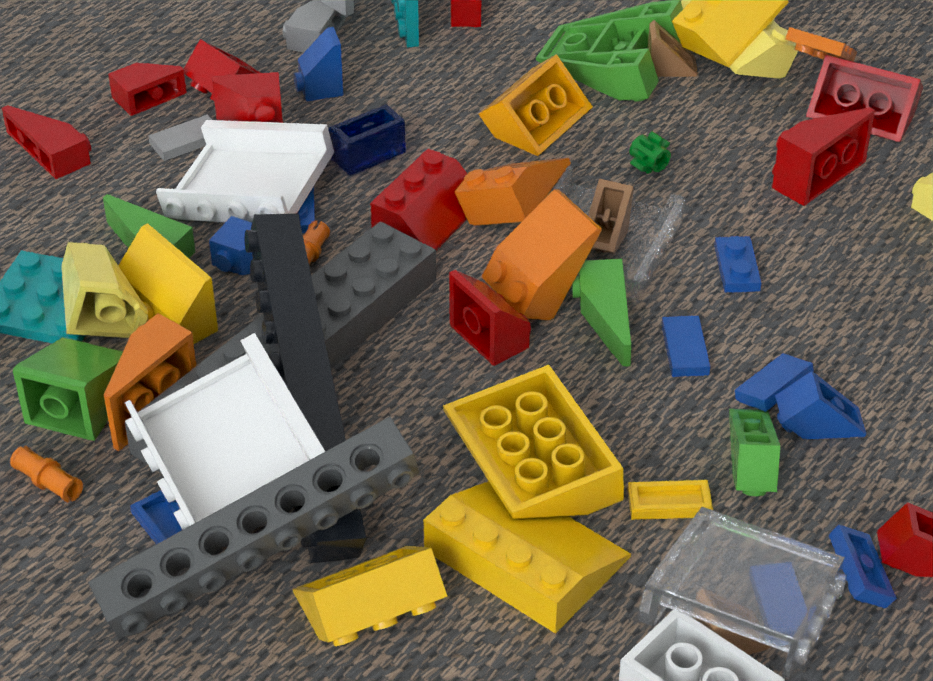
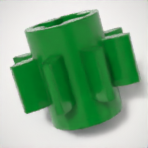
(650, 153)

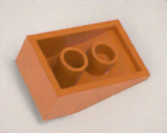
(508, 191)
(542, 257)
(150, 364)

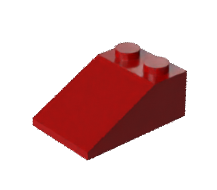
(820, 153)

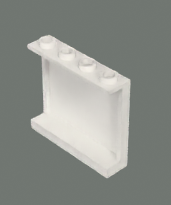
(249, 171)
(224, 435)

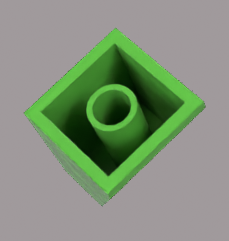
(66, 387)

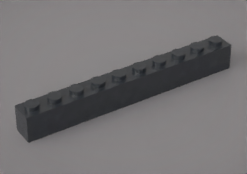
(300, 355)

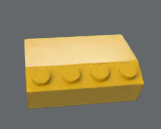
(538, 447)
(531, 563)

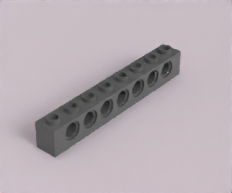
(233, 528)

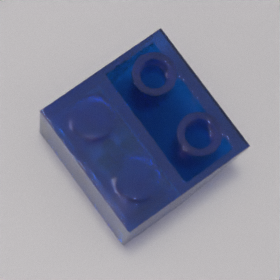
(368, 139)

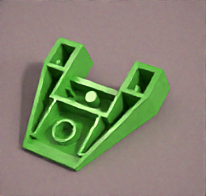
(613, 49)

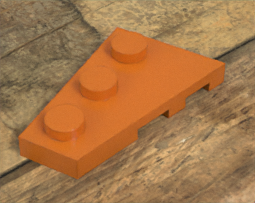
(819, 46)

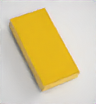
(668, 499)

